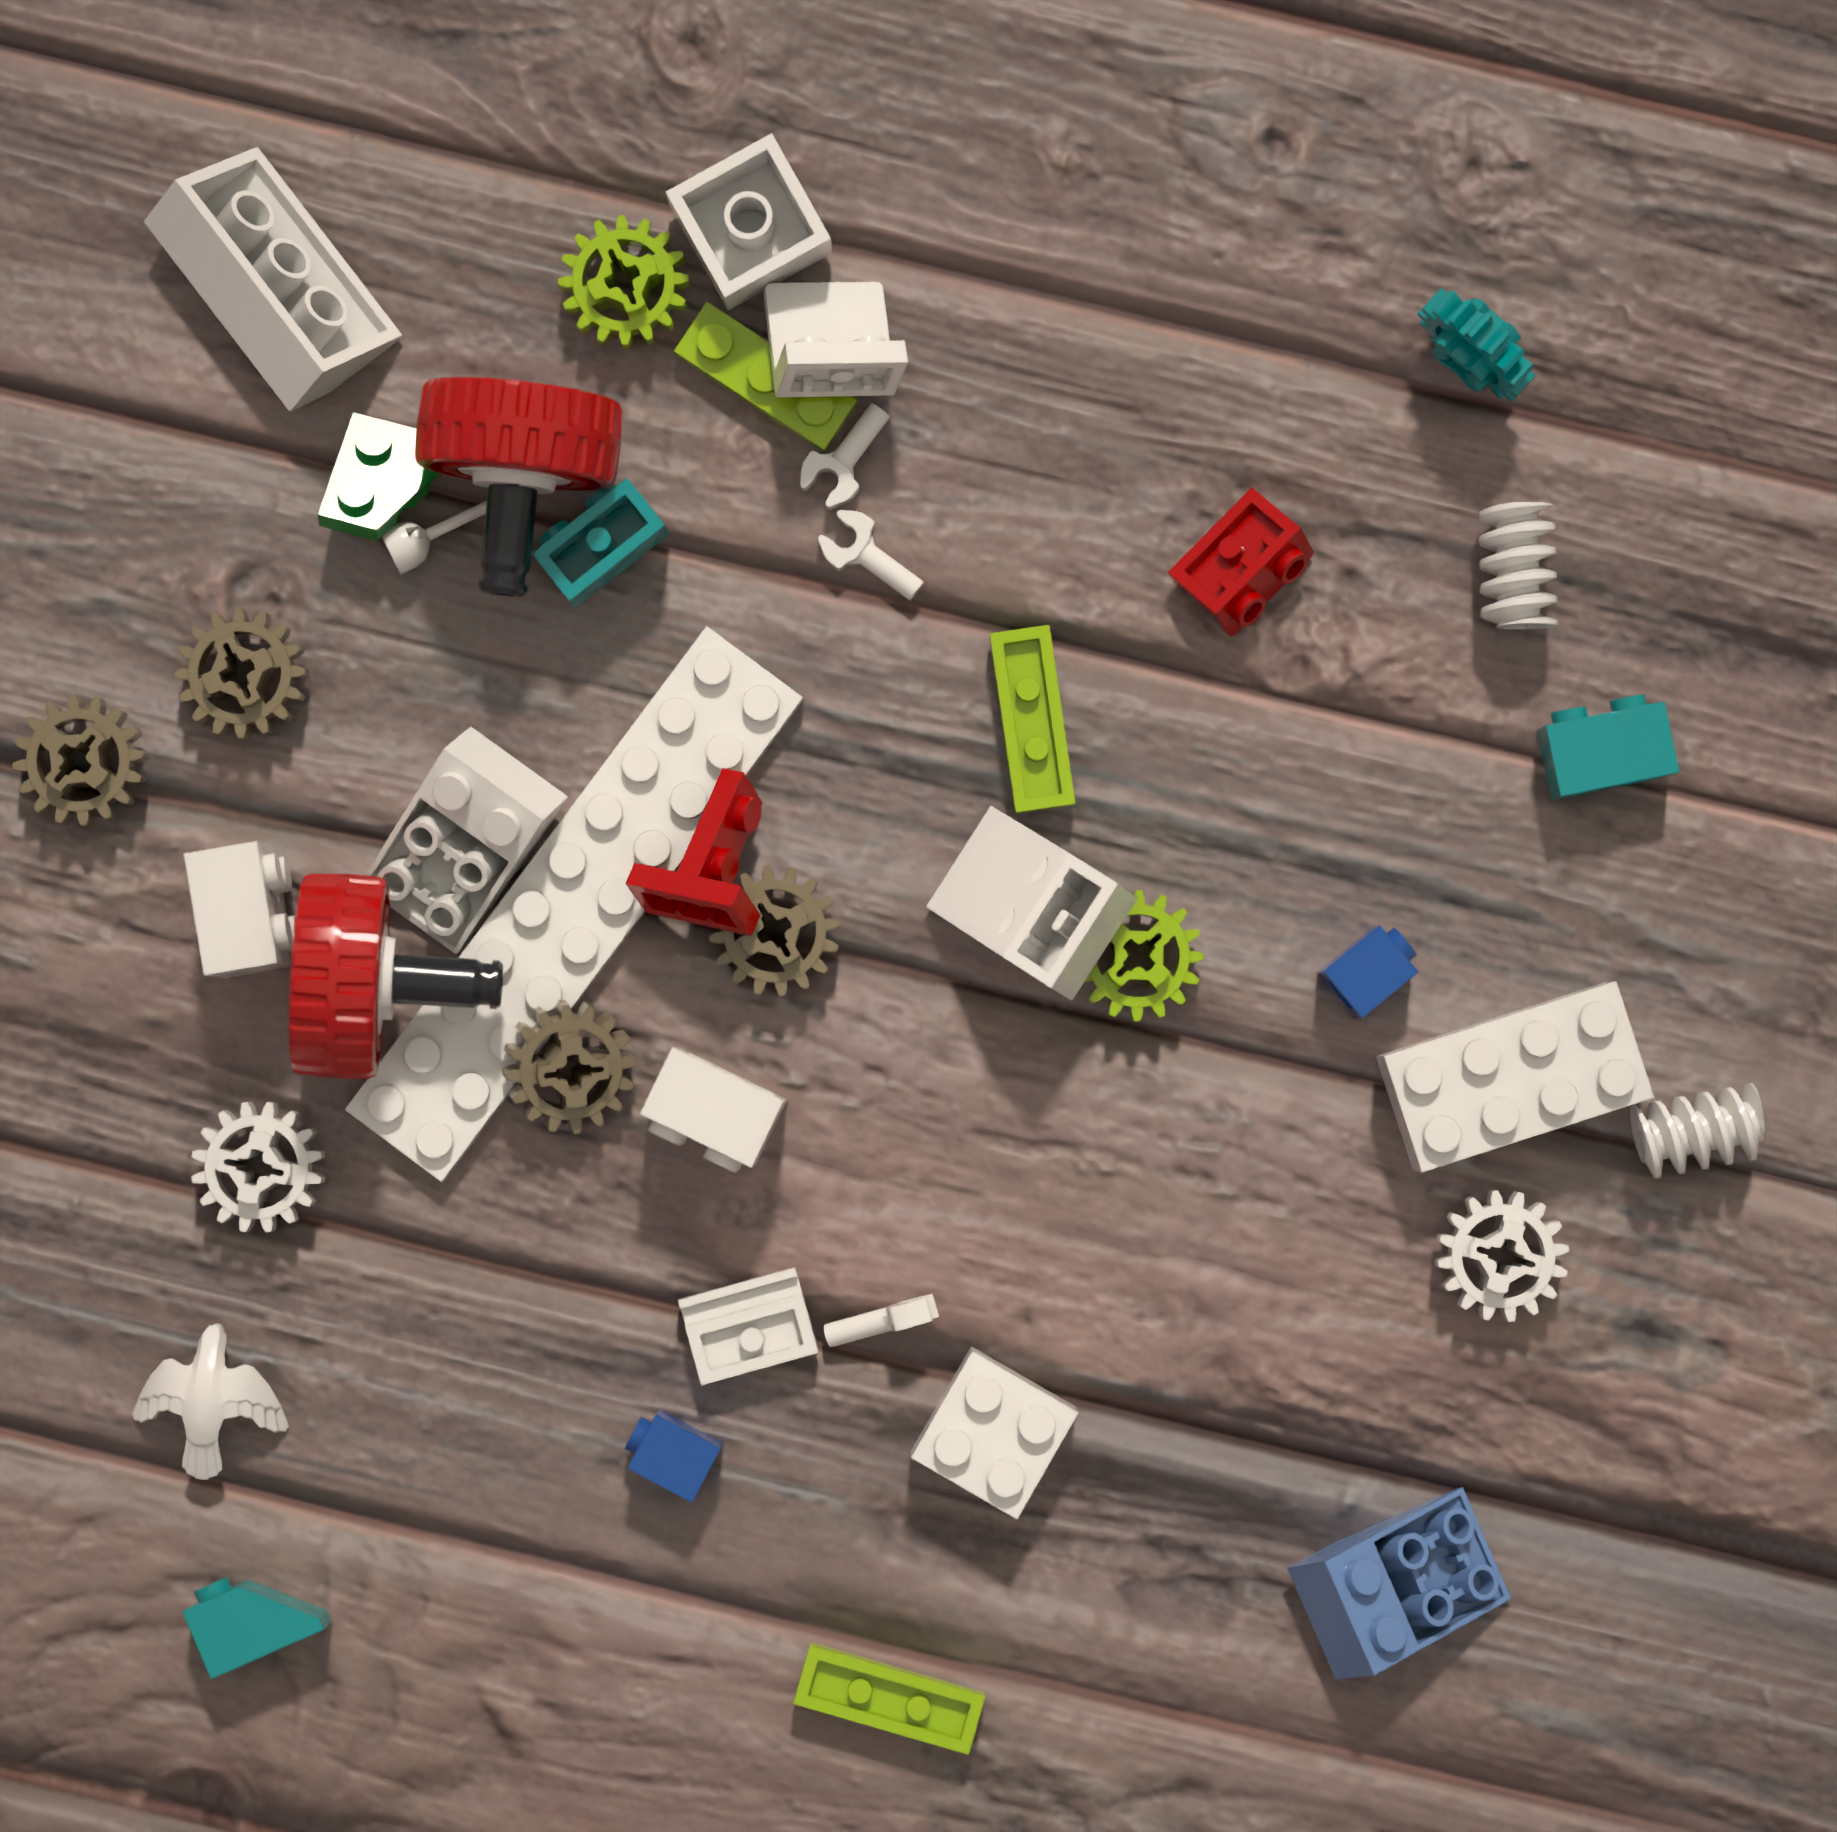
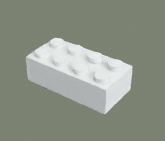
(1514, 1076)

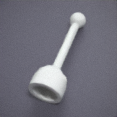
(411, 543)

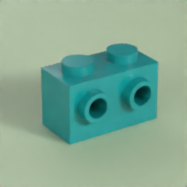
(599, 542)

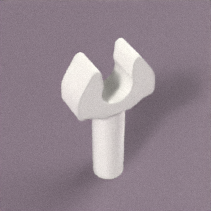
(844, 458)
(868, 555)
(891, 1318)

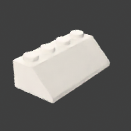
(271, 277)

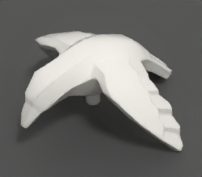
(206, 1396)

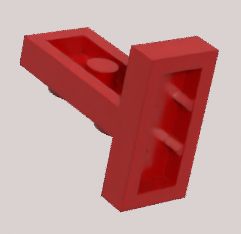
(702, 885)

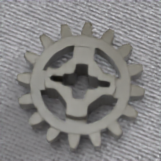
(216, 683)
(62, 779)
(799, 917)
(543, 1068)

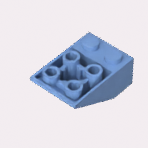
(1399, 1585)

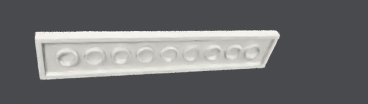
(573, 900)

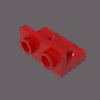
(1243, 562)

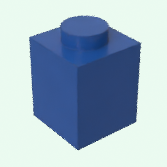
(1370, 970)
(672, 1454)

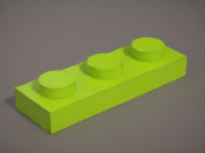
(743, 366)
(1032, 719)
(889, 1698)

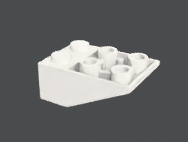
(464, 837)
(1032, 902)

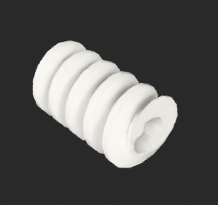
(1516, 565)
(1699, 1128)

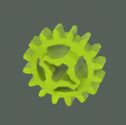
(602, 294)
(1158, 975)

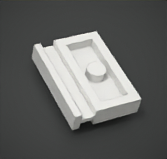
(748, 1326)

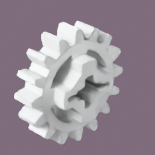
(253, 1194)
(1492, 1283)

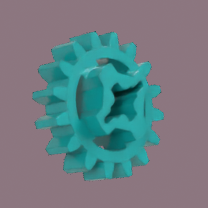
(1476, 344)

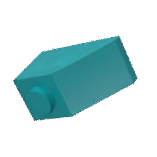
(247, 1623)

